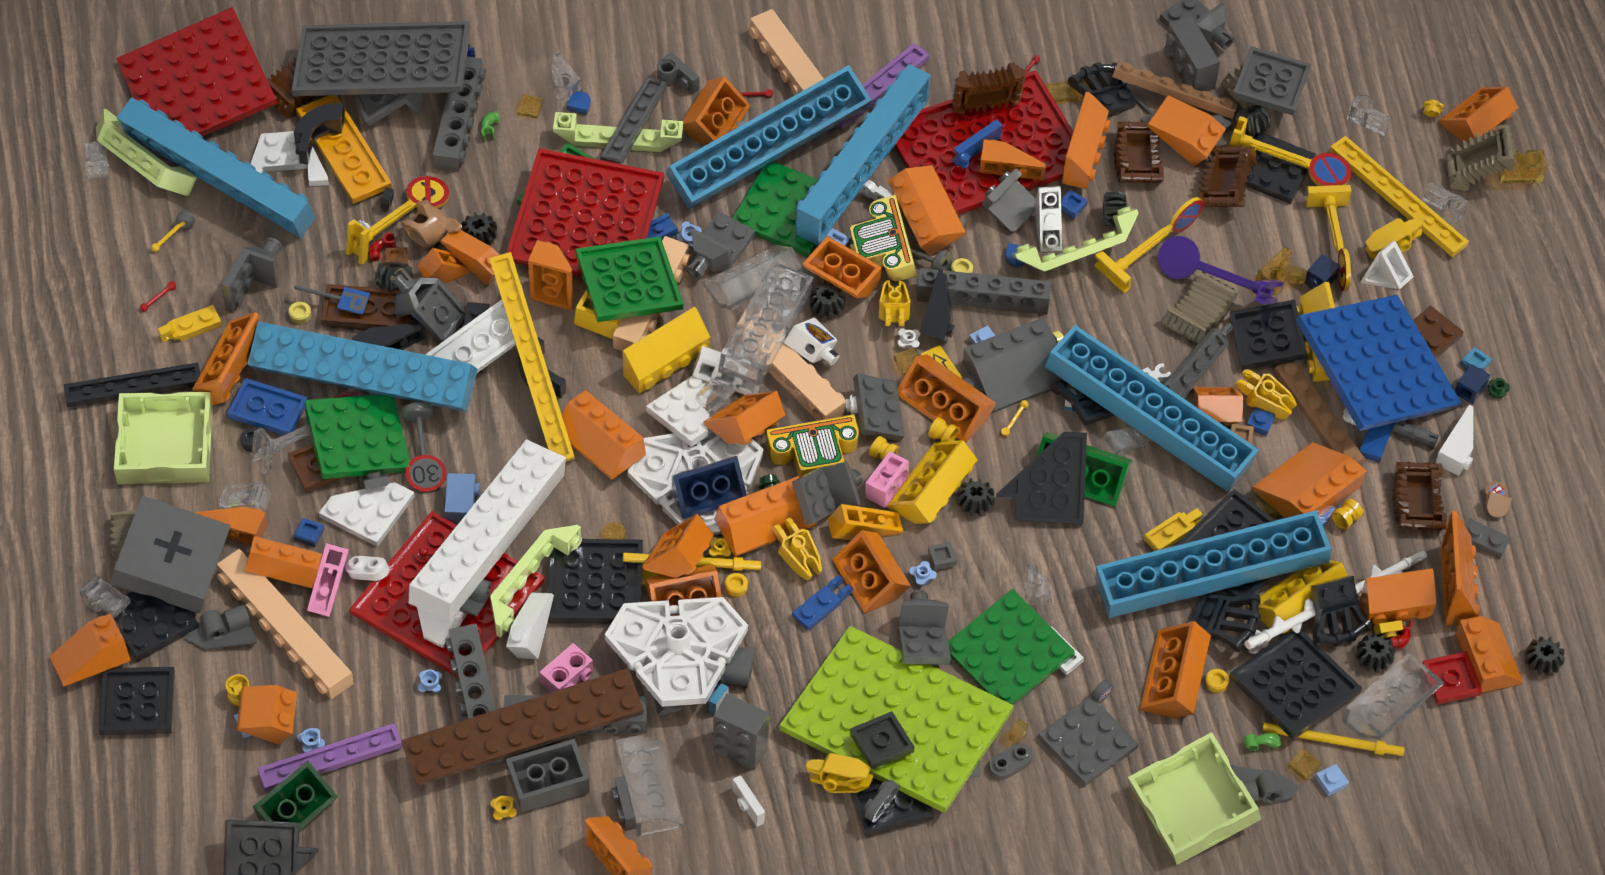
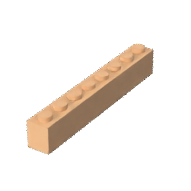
(285, 625)

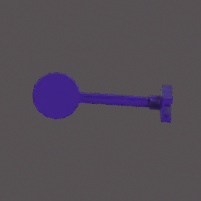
(1181, 258)

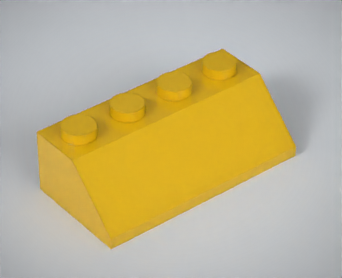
(1312, 301)
(665, 350)
(933, 481)
(1289, 595)

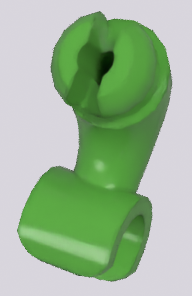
(486, 123)
(1252, 741)

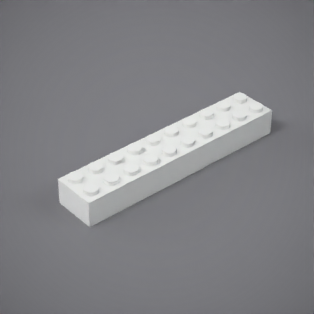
(486, 531)

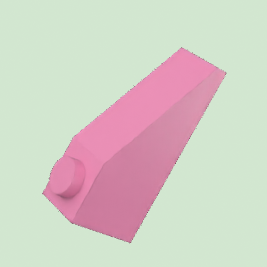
(328, 580)

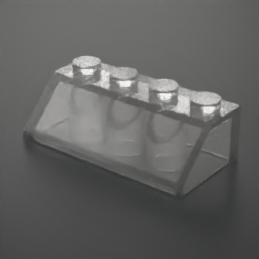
(742, 280)
(1391, 698)
(648, 784)

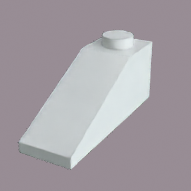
(707, 368)
(1458, 447)
(530, 626)

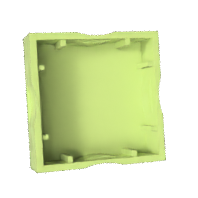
(163, 438)
(1194, 798)

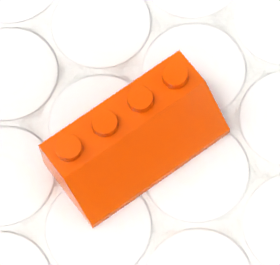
(1086, 143)
(927, 208)
(228, 358)
(945, 395)
(602, 435)
(750, 519)
(1176, 670)

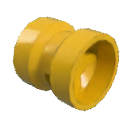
(943, 431)
(881, 448)
(1349, 512)
(234, 686)

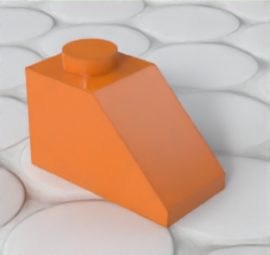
(442, 265)

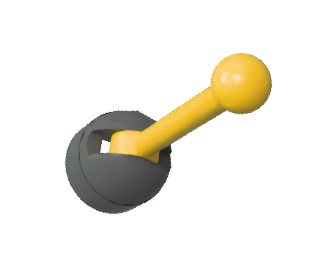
(184, 220)

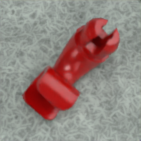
(375, 248)
(1401, 641)

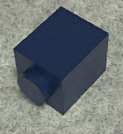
(1322, 271)
(1472, 384)

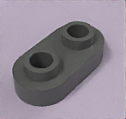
(1011, 760)
(886, 794)

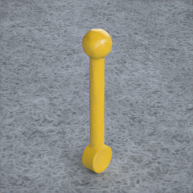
(1005, 432)

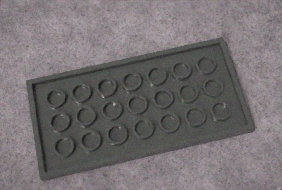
(381, 58)

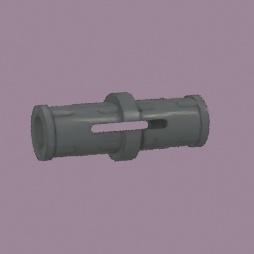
(1415, 433)

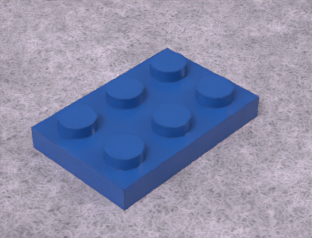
(267, 407)

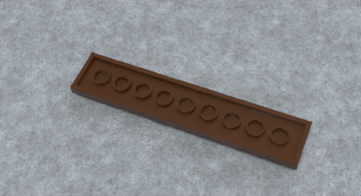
(522, 726)

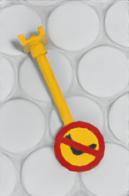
(418, 189)
(1330, 198)

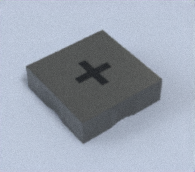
(170, 554)

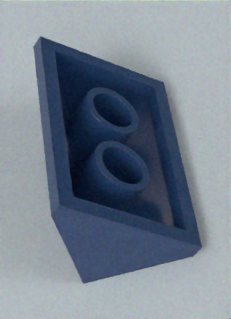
(708, 487)

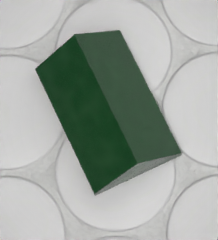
(296, 798)

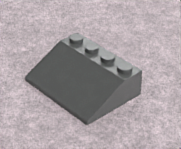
(1013, 364)

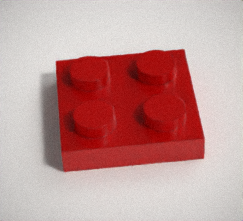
(1457, 675)

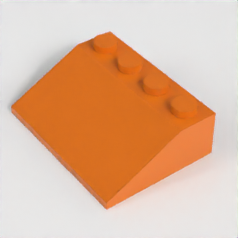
(1311, 481)
(1458, 572)

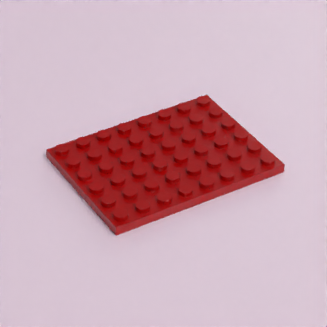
(1030, 125)

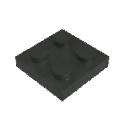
(882, 740)

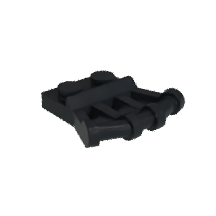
(1113, 96)
(1085, 407)
(1337, 596)
(1215, 609)

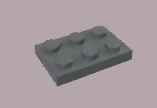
(878, 407)

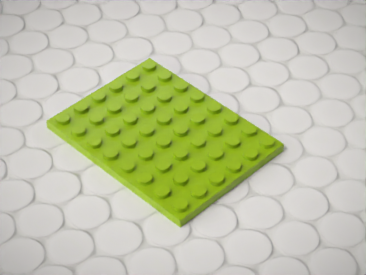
(940, 713)

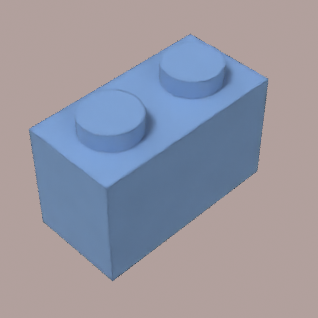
(460, 496)

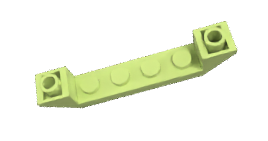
(598, 136)
(130, 151)
(1123, 220)
(561, 538)

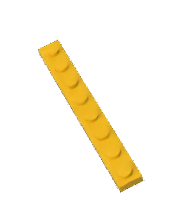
(1399, 196)

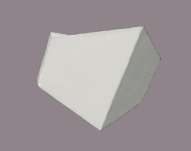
(1388, 269)
(437, 629)

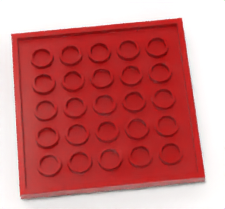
(200, 75)
(583, 205)
(386, 601)

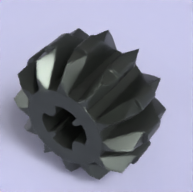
(1258, 119)
(1111, 203)
(480, 227)
(386, 270)
(827, 300)
(975, 497)
(1375, 652)
(1544, 656)

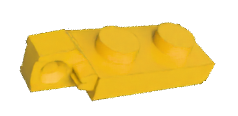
(191, 325)
(1172, 530)

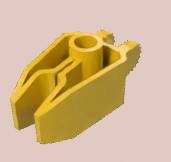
(1396, 231)
(894, 304)
(1266, 394)
(798, 550)
(840, 773)

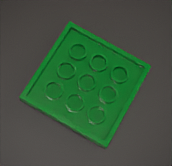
(772, 206)
(629, 279)
(356, 436)
(1009, 649)

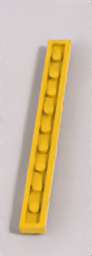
(531, 355)

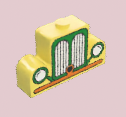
(885, 239)

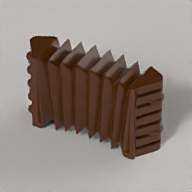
(282, 89)
(988, 89)
(1137, 153)
(1226, 176)
(1418, 496)

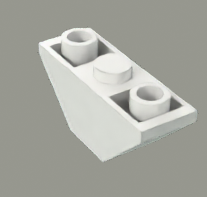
(1049, 218)

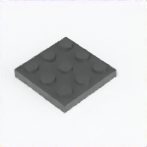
(1272, 80)
(1088, 741)

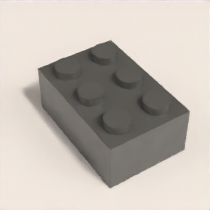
(1191, 55)
(740, 731)
(547, 775)

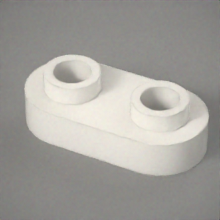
(367, 568)

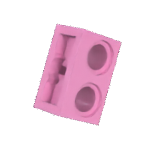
(887, 479)
(562, 668)

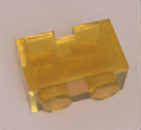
(1529, 168)

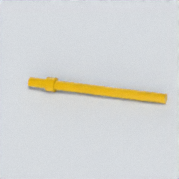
(736, 563)
(1379, 747)

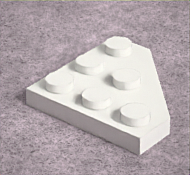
(681, 411)
(368, 512)

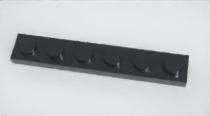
(140, 382)

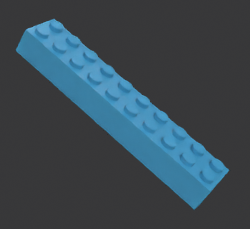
(768, 137)
(862, 154)
(217, 167)
(362, 366)
(1151, 408)
(1212, 564)

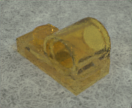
(1276, 268)

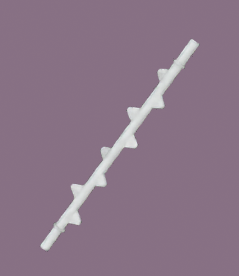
(1295, 622)

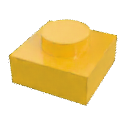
(1388, 629)

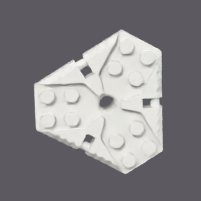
(671, 455)
(682, 651)

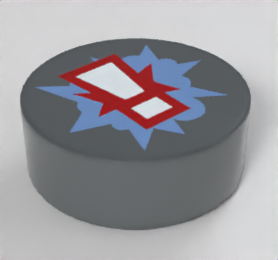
(1102, 690)

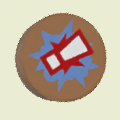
(1496, 487)

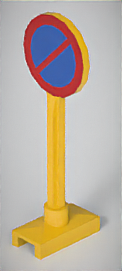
(1324, 169)
(1116, 270)

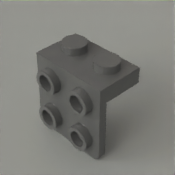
(1010, 201)

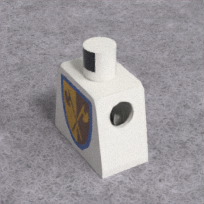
(813, 341)

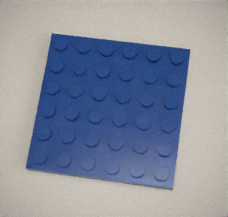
(1378, 362)

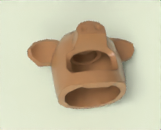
(429, 225)

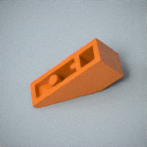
(1002, 157)
(472, 254)
(244, 522)

